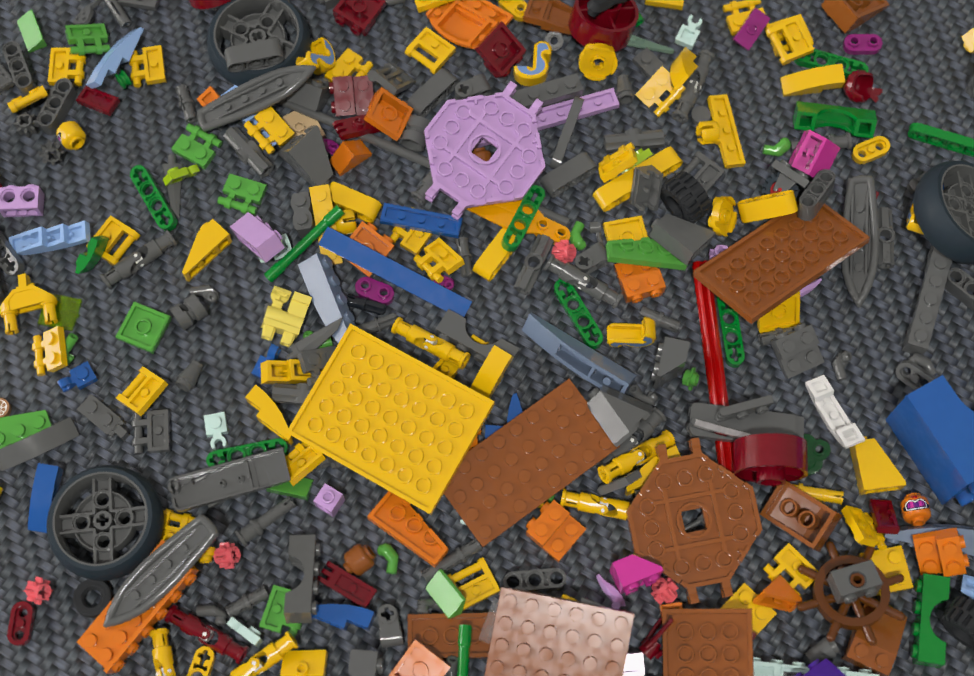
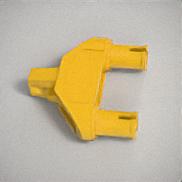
(26, 299)

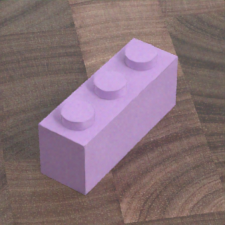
(258, 236)

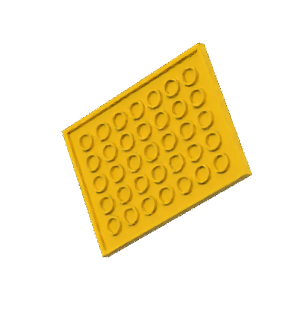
(391, 418)

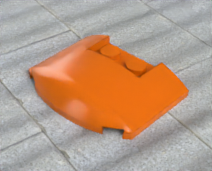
(467, 20)

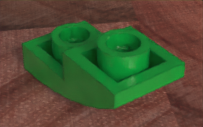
(88, 260)

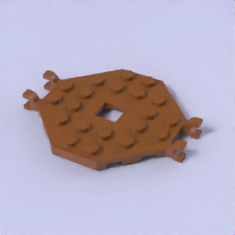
(727, 511)

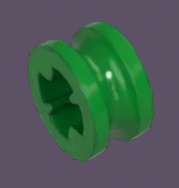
(123, 79)

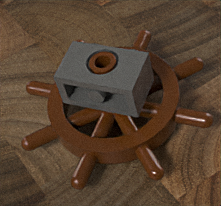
(852, 582)

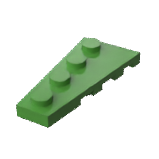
(642, 252)
(22, 425)

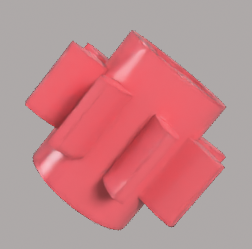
(564, 251)
(227, 555)
(38, 590)
(664, 590)

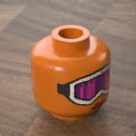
(915, 509)

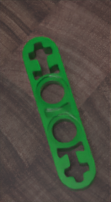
(831, 59)
(941, 138)
(154, 197)
(525, 219)
(576, 314)
(733, 328)
(246, 450)

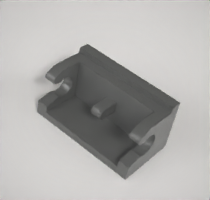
(646, 188)

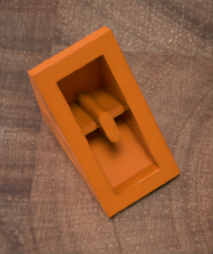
(349, 156)
(778, 596)

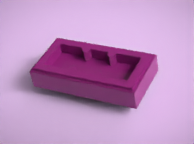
(751, 29)

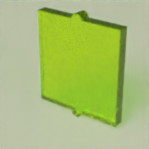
(67, 312)

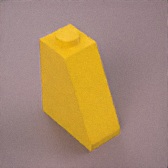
(874, 469)

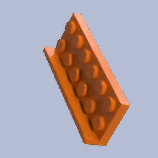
(114, 644)

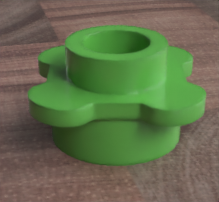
(690, 378)

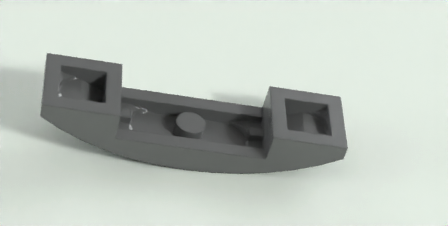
(37, 443)

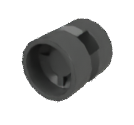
(413, 136)
(188, 311)

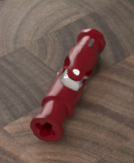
(194, 626)

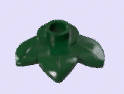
(815, 459)

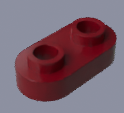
(21, 624)

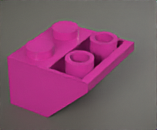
(813, 154)
(634, 572)

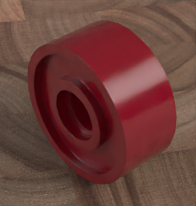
(609, 27)
(770, 458)

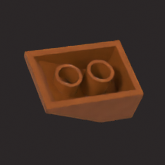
(852, 13)
(801, 515)
(883, 654)

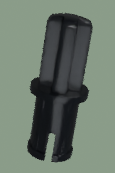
(365, 304)

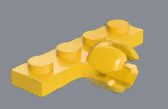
(722, 131)
(321, 205)

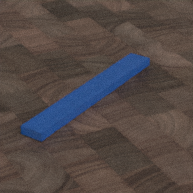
(393, 272)

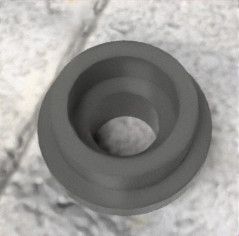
(554, 34)

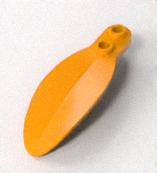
(504, 212)

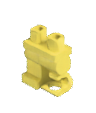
(283, 322)

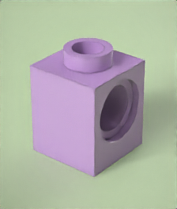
(329, 500)

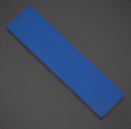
(420, 220)

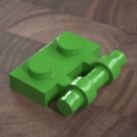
(87, 34)
(194, 151)
(243, 189)
(273, 616)

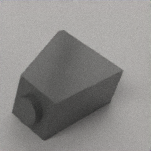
(681, 237)

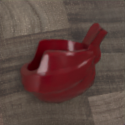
(860, 88)

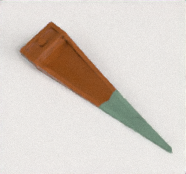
(554, 16)

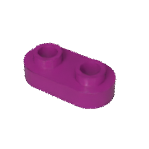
(863, 45)
(374, 290)

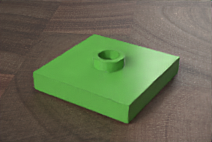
(143, 327)

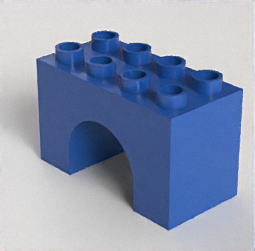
(938, 438)

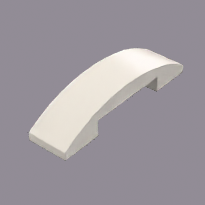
(832, 413)

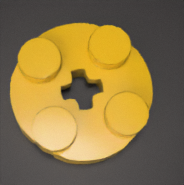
(597, 51)
(723, 217)

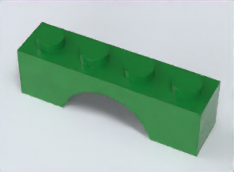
(854, 120)
(927, 647)

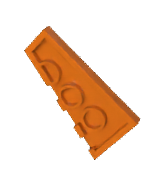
(407, 527)

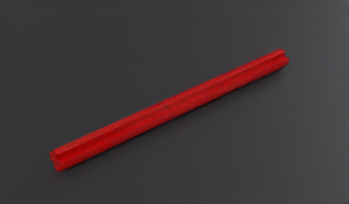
(713, 361)

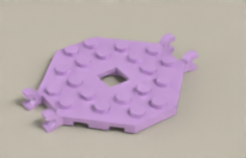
(466, 176)

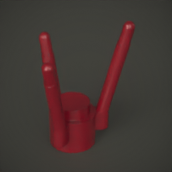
(649, 645)

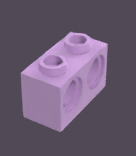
(20, 206)

